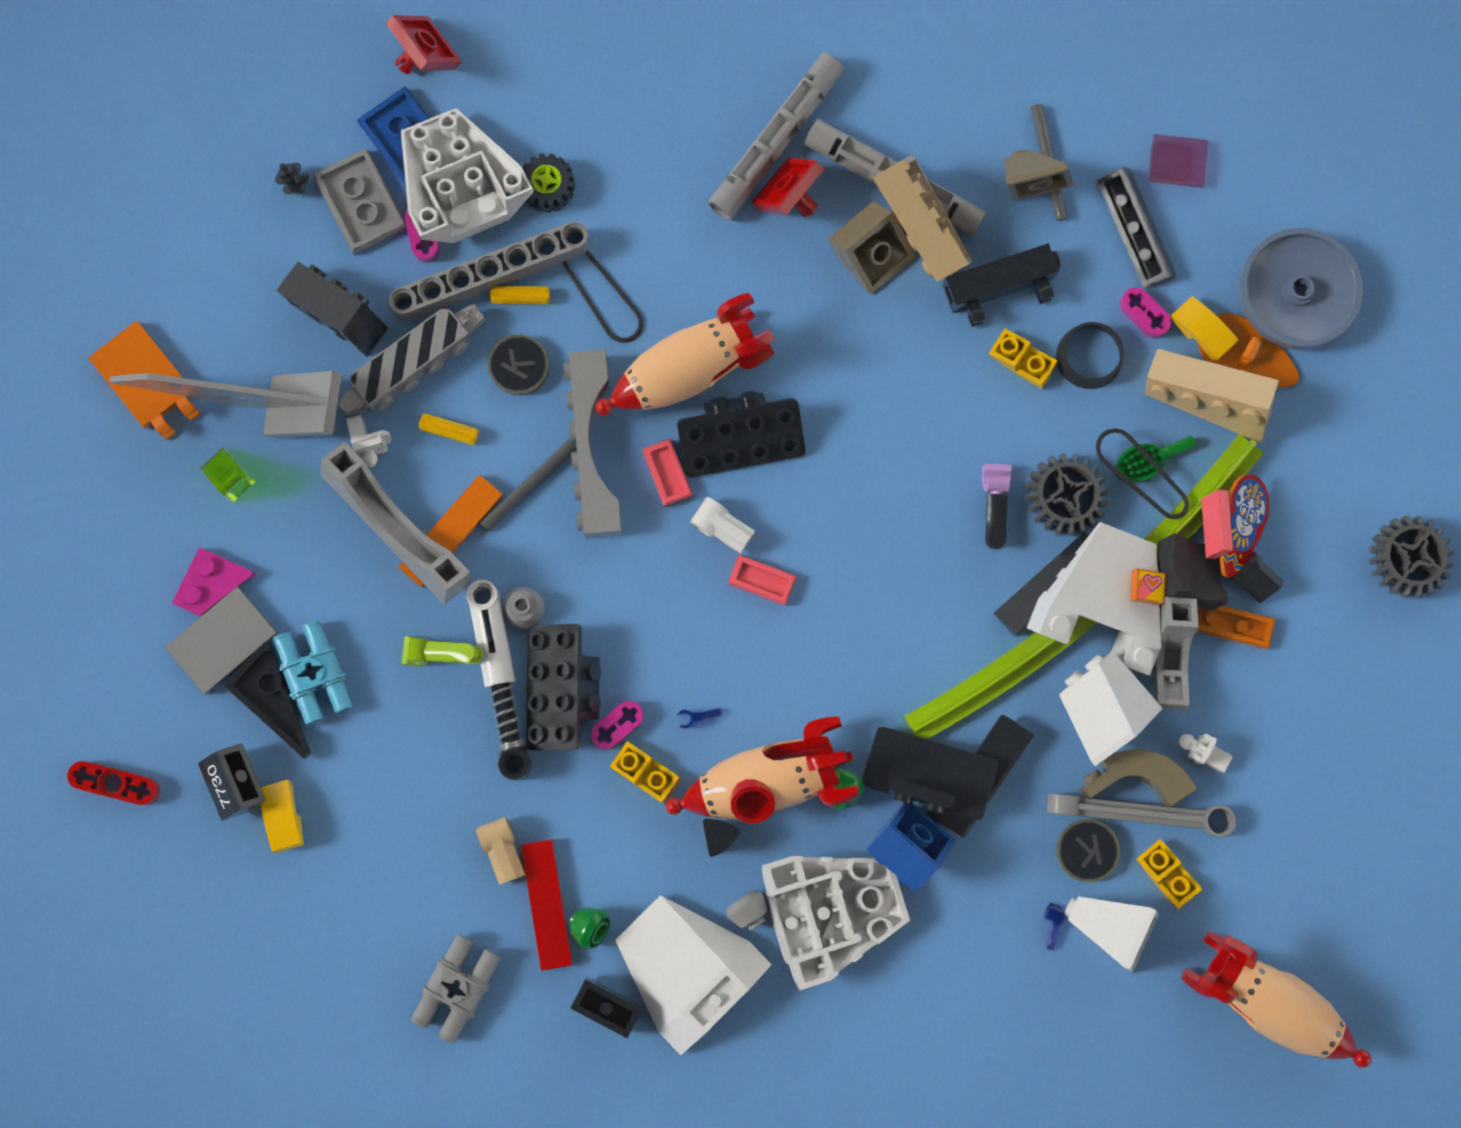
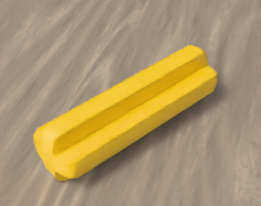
(520, 294)
(448, 429)

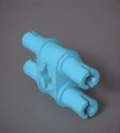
(296, 668)

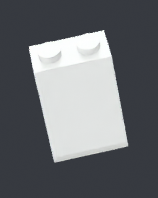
(1107, 706)

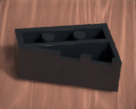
(333, 306)

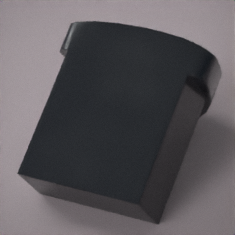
(1258, 578)
(719, 835)

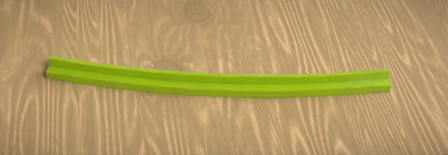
(1039, 649)

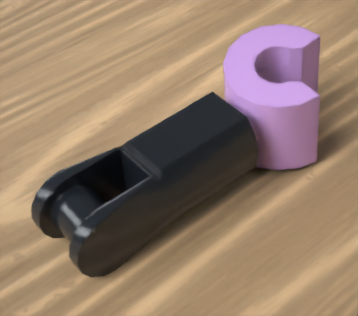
(996, 480)

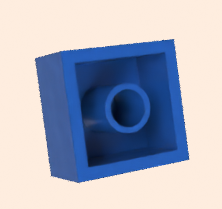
(911, 846)

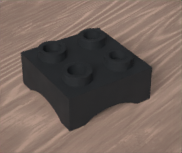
(1191, 573)

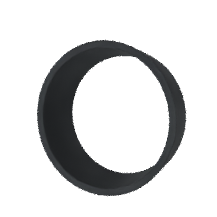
(1077, 379)

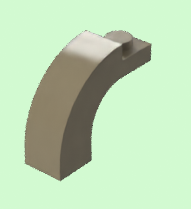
(1158, 771)

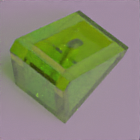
(227, 475)

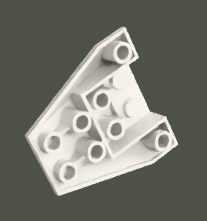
(458, 179)
(687, 969)

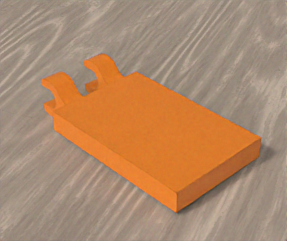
(137, 353)

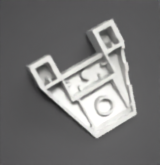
(1100, 589)

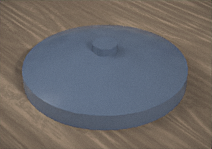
(1300, 288)

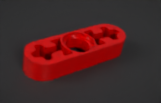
(94, 769)

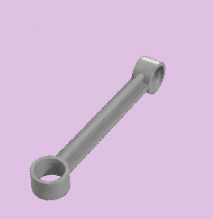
(1139, 812)

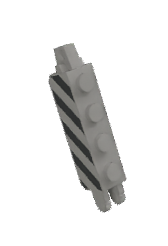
(410, 359)

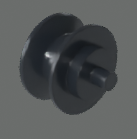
(291, 178)

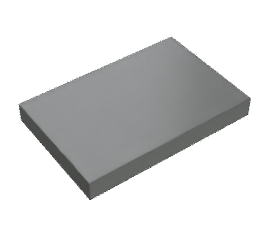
(360, 201)
(221, 640)

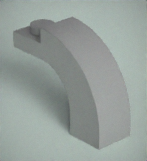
(1170, 669)

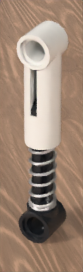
(498, 676)

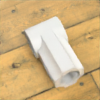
(716, 521)

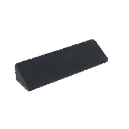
(1136, 227)
(1018, 609)
(1005, 745)

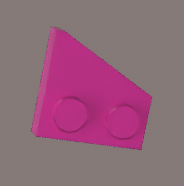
(209, 581)

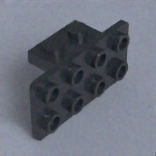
(740, 434)
(559, 687)
(929, 774)

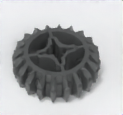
(1071, 507)
(1434, 566)

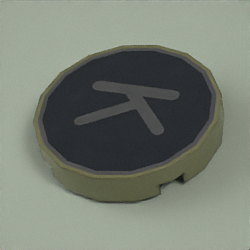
(518, 365)
(1087, 850)

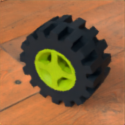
(549, 171)

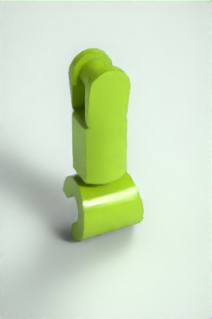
(420, 651)

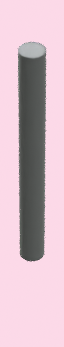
(1046, 149)
(528, 485)

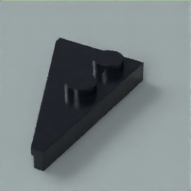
(265, 693)

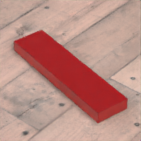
(546, 904)

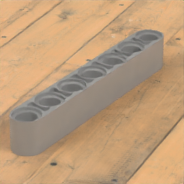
(474, 270)

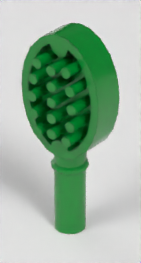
(1139, 469)

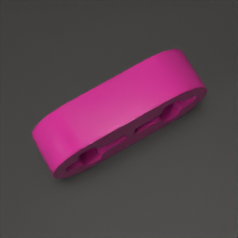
(416, 243)
(1150, 307)
(612, 719)

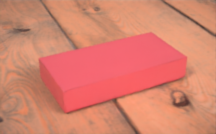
(667, 472)
(1217, 524)
(761, 580)

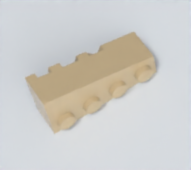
(922, 218)
(1213, 392)

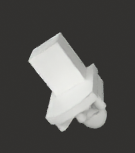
(365, 444)
(1205, 752)

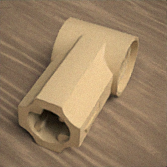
(498, 842)

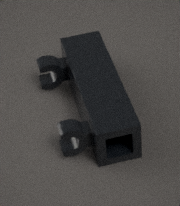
(1002, 278)

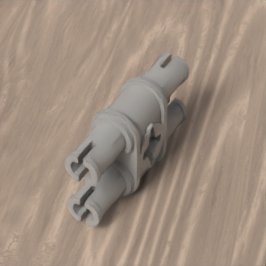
(472, 984)

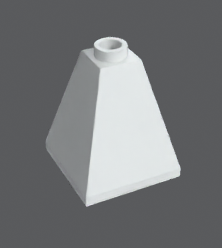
(1114, 927)

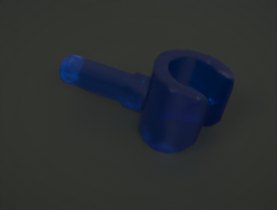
(699, 716)
(1055, 915)

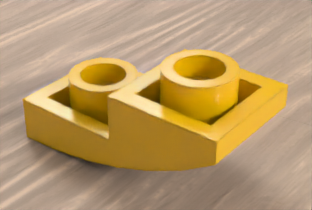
(1205, 327)
(1023, 359)
(645, 772)
(280, 817)
(1169, 874)

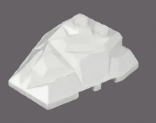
(830, 912)

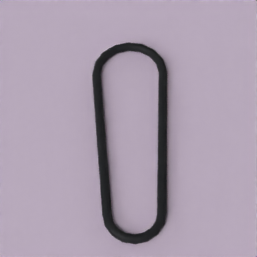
(619, 291)
(1153, 463)

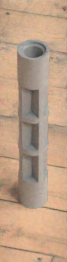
(776, 136)
(869, 162)

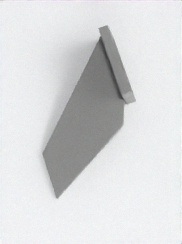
(295, 403)

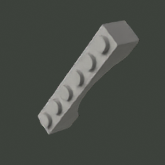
(589, 382)
(424, 557)

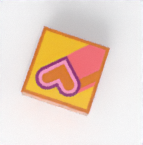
(1148, 586)

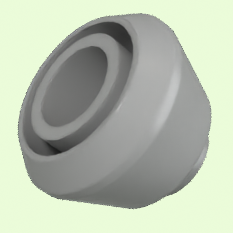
(519, 616)
(748, 910)

